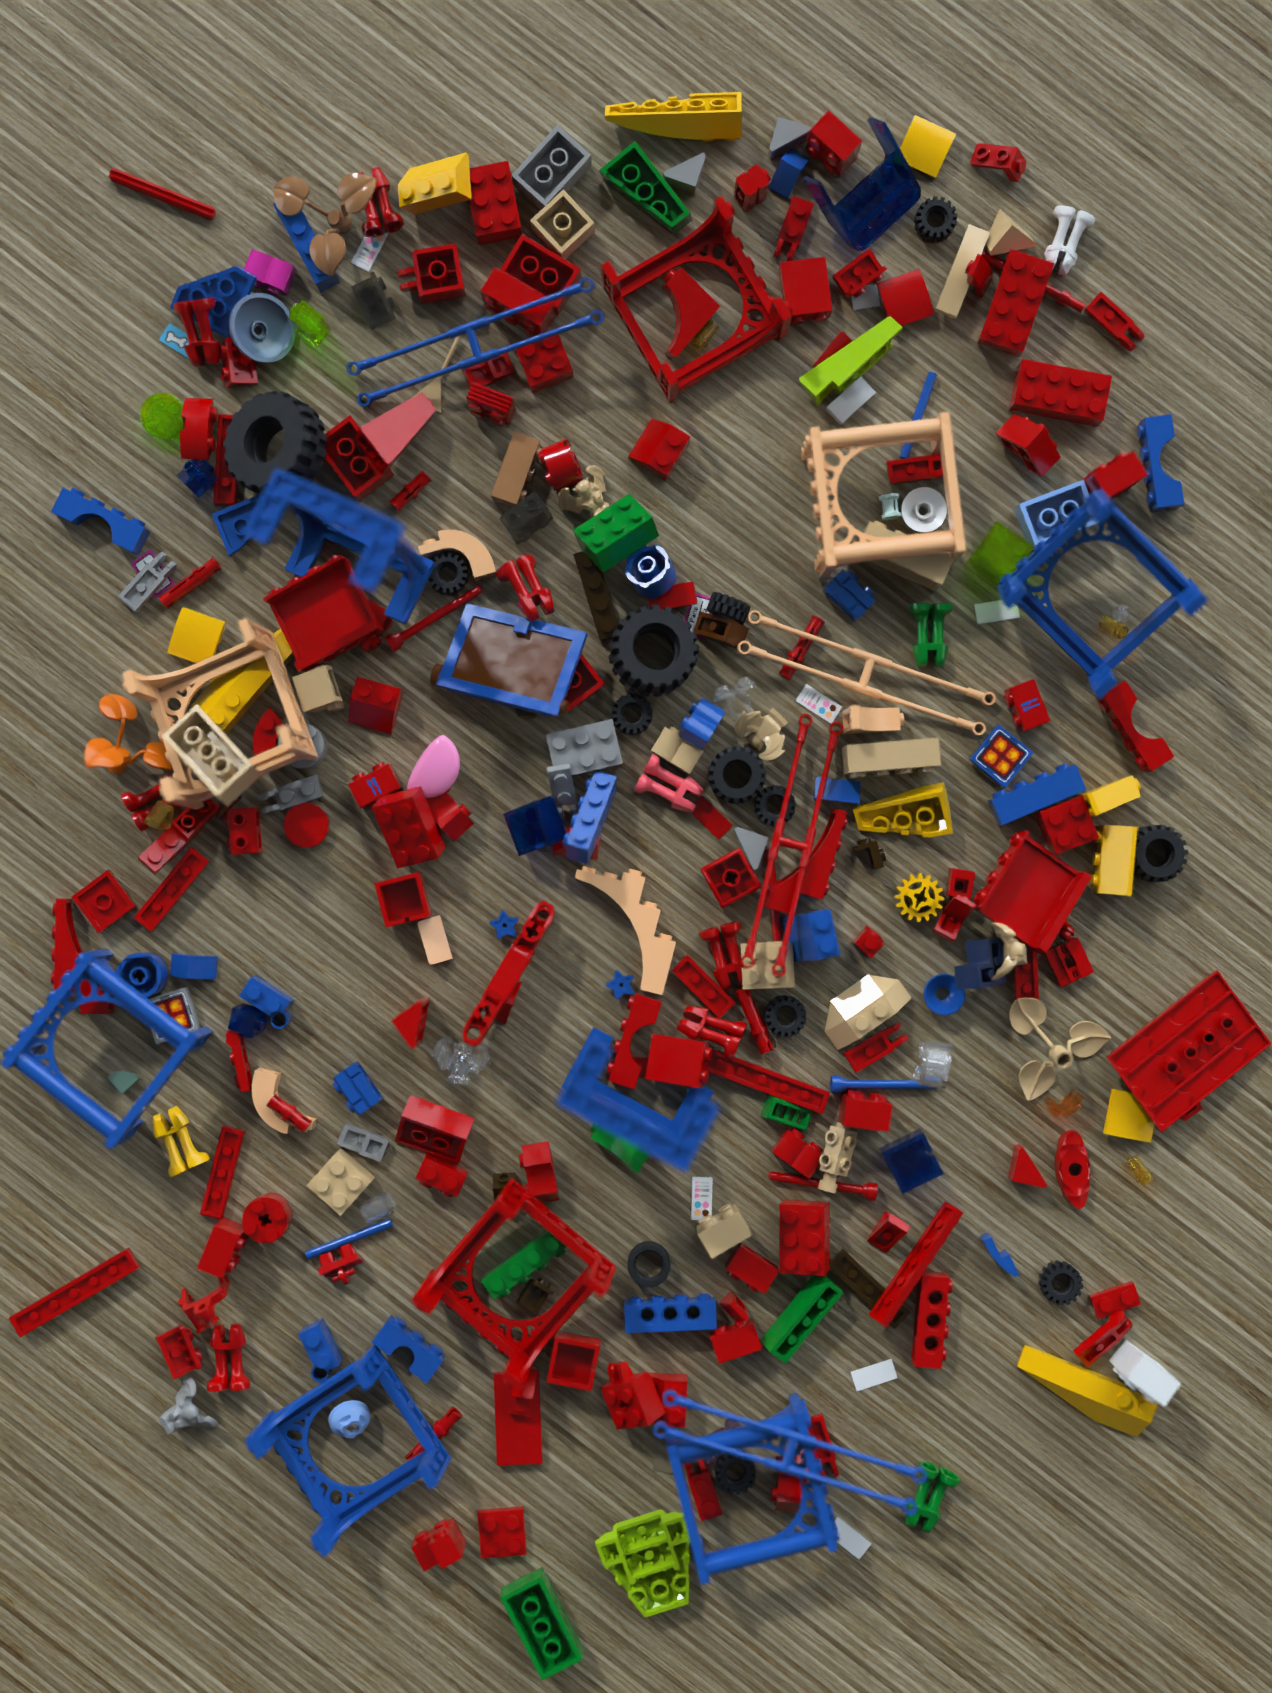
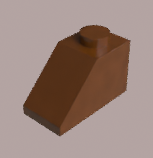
(720, 629)

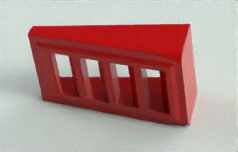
(734, 1307)

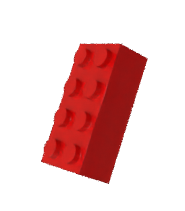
(1015, 302)
(1060, 392)

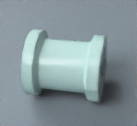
(890, 506)

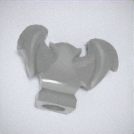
(185, 1412)

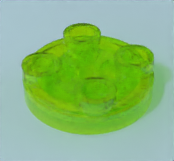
(162, 416)

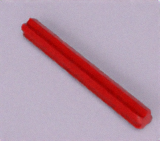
(162, 194)

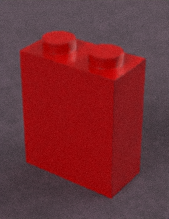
(806, 289)
(678, 1061)

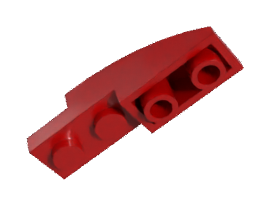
(178, 837)

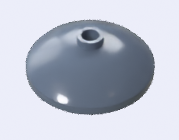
(272, 321)

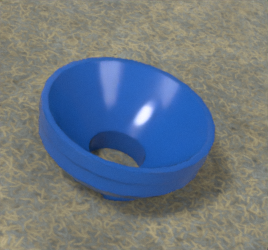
(951, 1003)

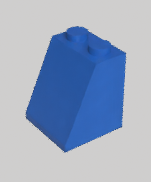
(813, 935)

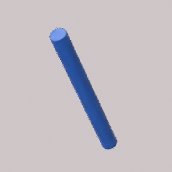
(922, 403)
(350, 1238)

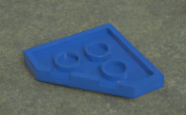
(226, 287)

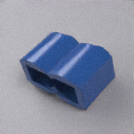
(702, 723)

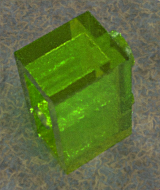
(309, 322)

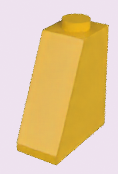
(1112, 795)

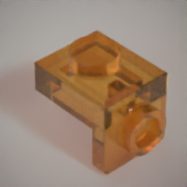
(1069, 1104)

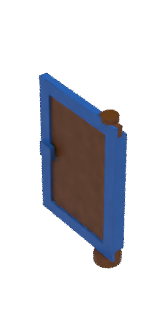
(511, 661)

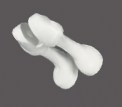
(1057, 249)

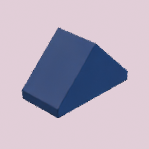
(788, 173)
(193, 966)

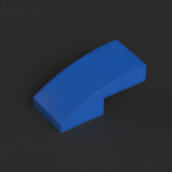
(1002, 1258)

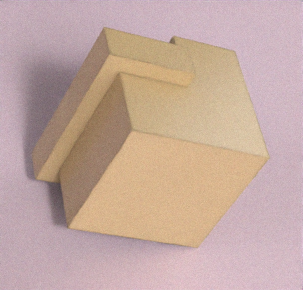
(318, 690)

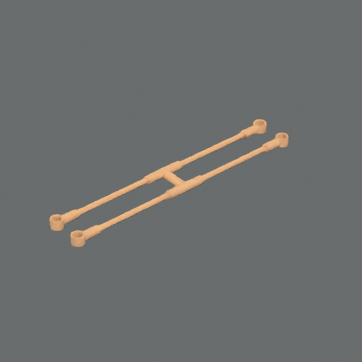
(870, 659)

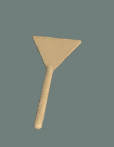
(433, 389)

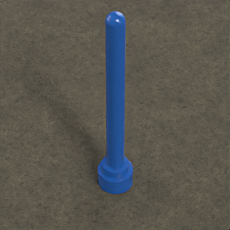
(839, 1084)

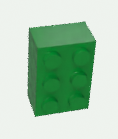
(616, 533)

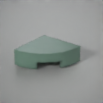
(123, 1080)

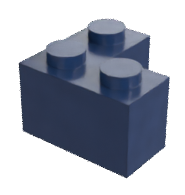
(983, 960)

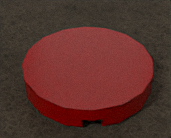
(306, 825)

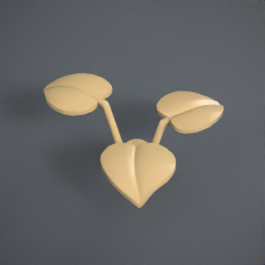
(1084, 1042)

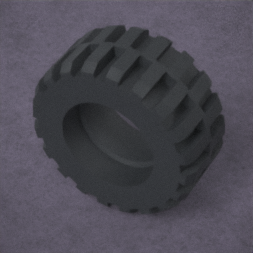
(666, 625)

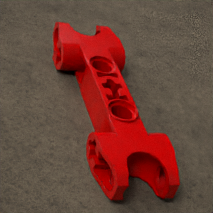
(508, 973)

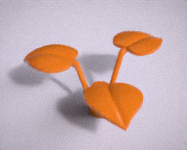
(102, 754)

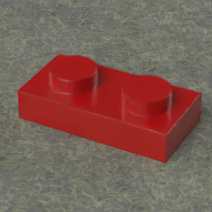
(1114, 1299)

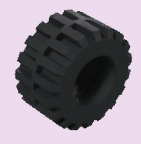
(742, 755)
(1174, 853)

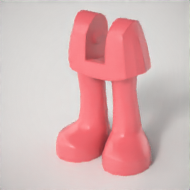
(678, 802)

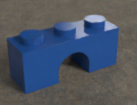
(396, 1334)

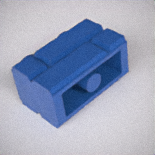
(849, 594)
(357, 1088)

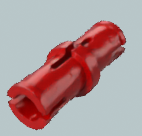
(410, 490)
(289, 1113)

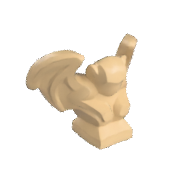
(587, 495)
(764, 731)
(1014, 951)

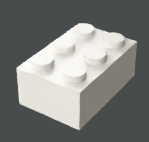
(1143, 1373)

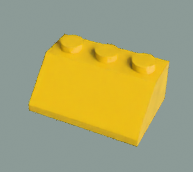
(435, 184)
(1114, 860)

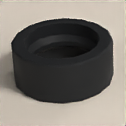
(648, 1281)

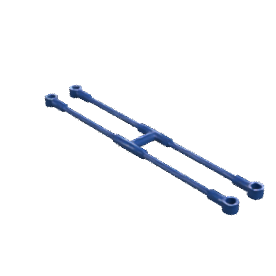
(469, 329)
(793, 1438)

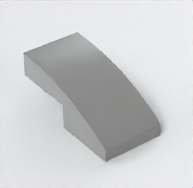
(850, 400)
(362, 1141)

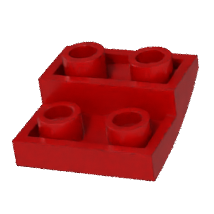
(905, 297)

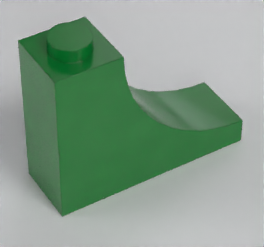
(627, 1152)

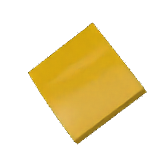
(926, 145)
(195, 636)
(1127, 1117)

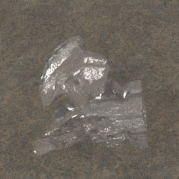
(460, 1061)

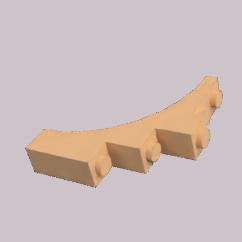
(656, 951)

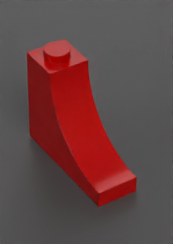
(691, 308)

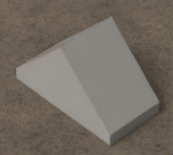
(787, 136)
(687, 174)
(752, 845)

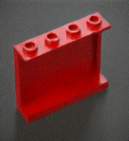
(323, 613)
(1031, 892)

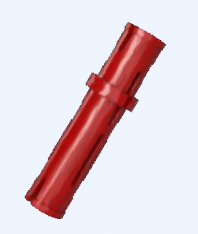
(195, 579)
(798, 657)
(756, 1024)
(441, 1429)

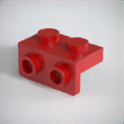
(859, 273)
(179, 1351)

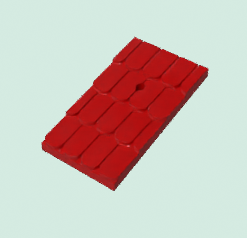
(1184, 1063)

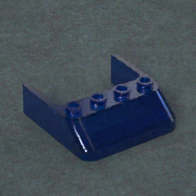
(875, 200)

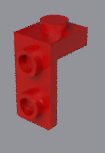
(1000, 157)
(952, 917)

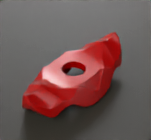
(1072, 1150)

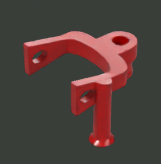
(203, 1309)

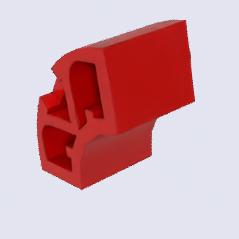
(198, 424)
(266, 732)
(449, 815)
(540, 1172)
(787, 1490)

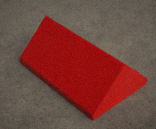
(412, 1022)

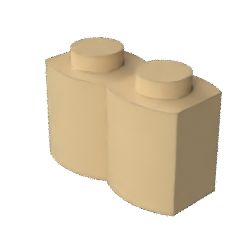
(676, 750)

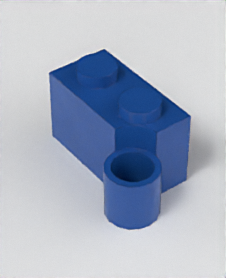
(267, 999)
(320, 1348)

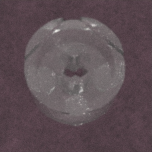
(933, 1065)

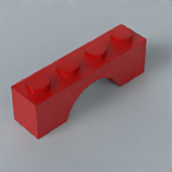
(1148, 752)
(626, 1068)

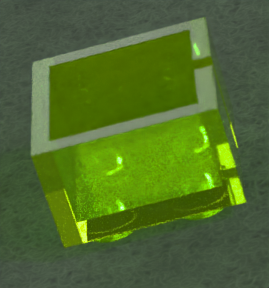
(999, 553)

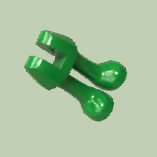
(940, 650)
(930, 1511)

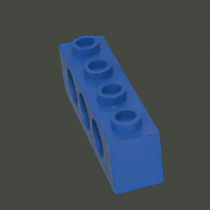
(660, 1322)

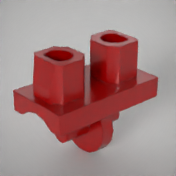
(330, 1266)

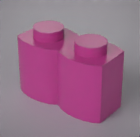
(271, 272)

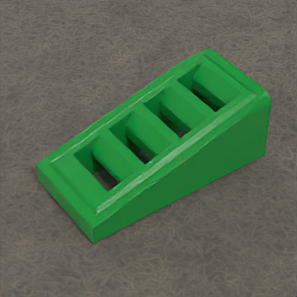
(769, 1107)

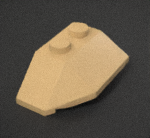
(863, 1008)

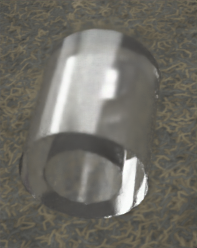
(378, 1207)

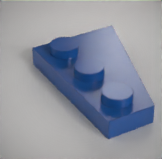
(233, 523)

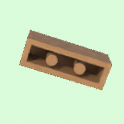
(516, 470)

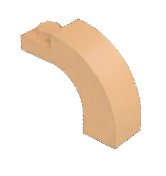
(464, 544)
(264, 1087)

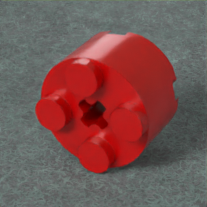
(561, 464)
(279, 1214)

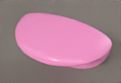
(436, 768)

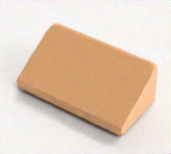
(434, 940)

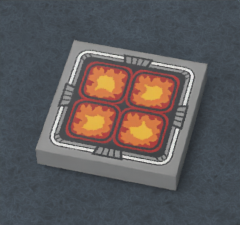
(179, 1007)

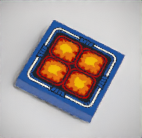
(1001, 756)

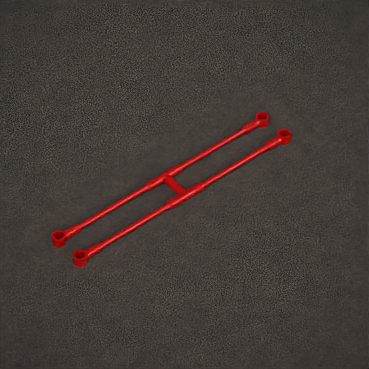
(805, 847)

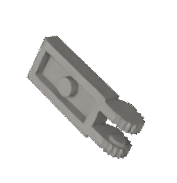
(146, 583)
(562, 788)
(293, 794)

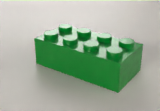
(542, 1623)

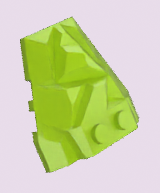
(649, 1560)

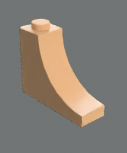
(871, 720)

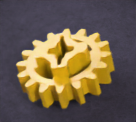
(922, 887)

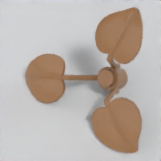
(330, 249)

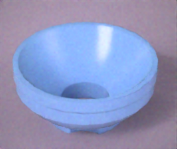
(347, 1414)

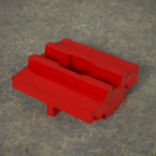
(1074, 949)

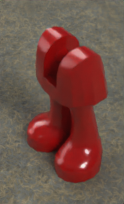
(391, 220)
(195, 347)
(527, 601)
(135, 802)
(722, 969)
(694, 1028)
(238, 1380)

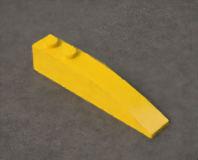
(699, 117)
(235, 692)
(1090, 1392)

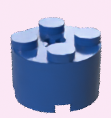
(650, 571)
(149, 963)

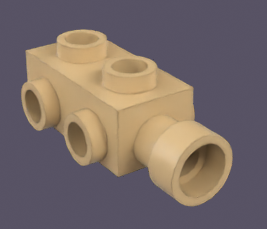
(839, 1154)

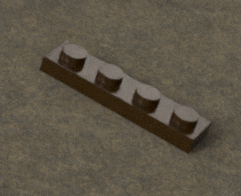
(597, 596)
(862, 1283)

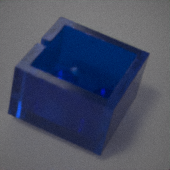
(535, 825)
(910, 1162)

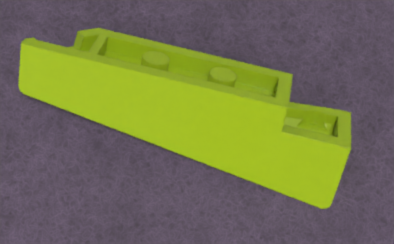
(850, 362)

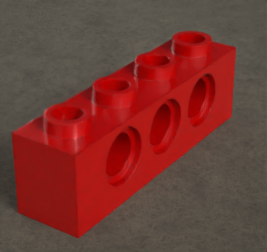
(931, 1356)

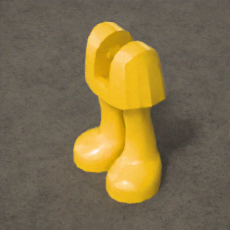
(164, 1131)

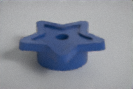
(498, 924)
(614, 984)

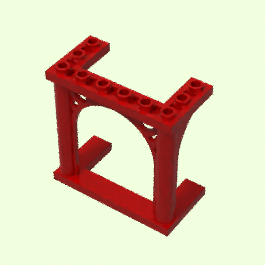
(712, 232)
(521, 1353)

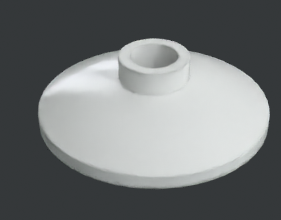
(931, 501)

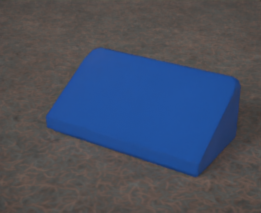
(839, 790)

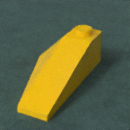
(916, 812)

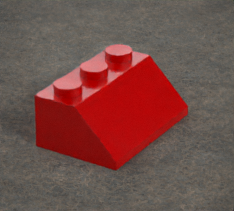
(434, 1129)

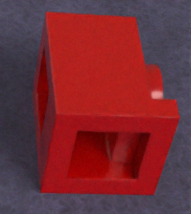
(965, 877)
(868, 942)

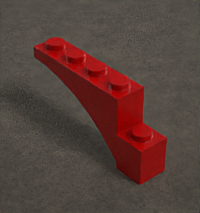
(820, 866)
(66, 952)

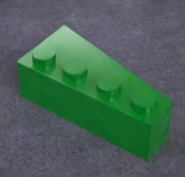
(642, 183)

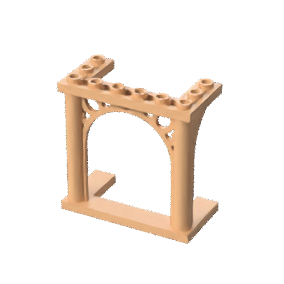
(838, 554)
(159, 689)

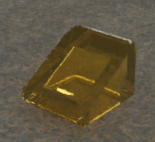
(160, 816)

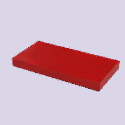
(516, 1435)

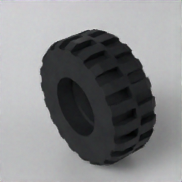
(256, 426)

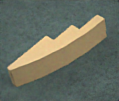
(956, 282)

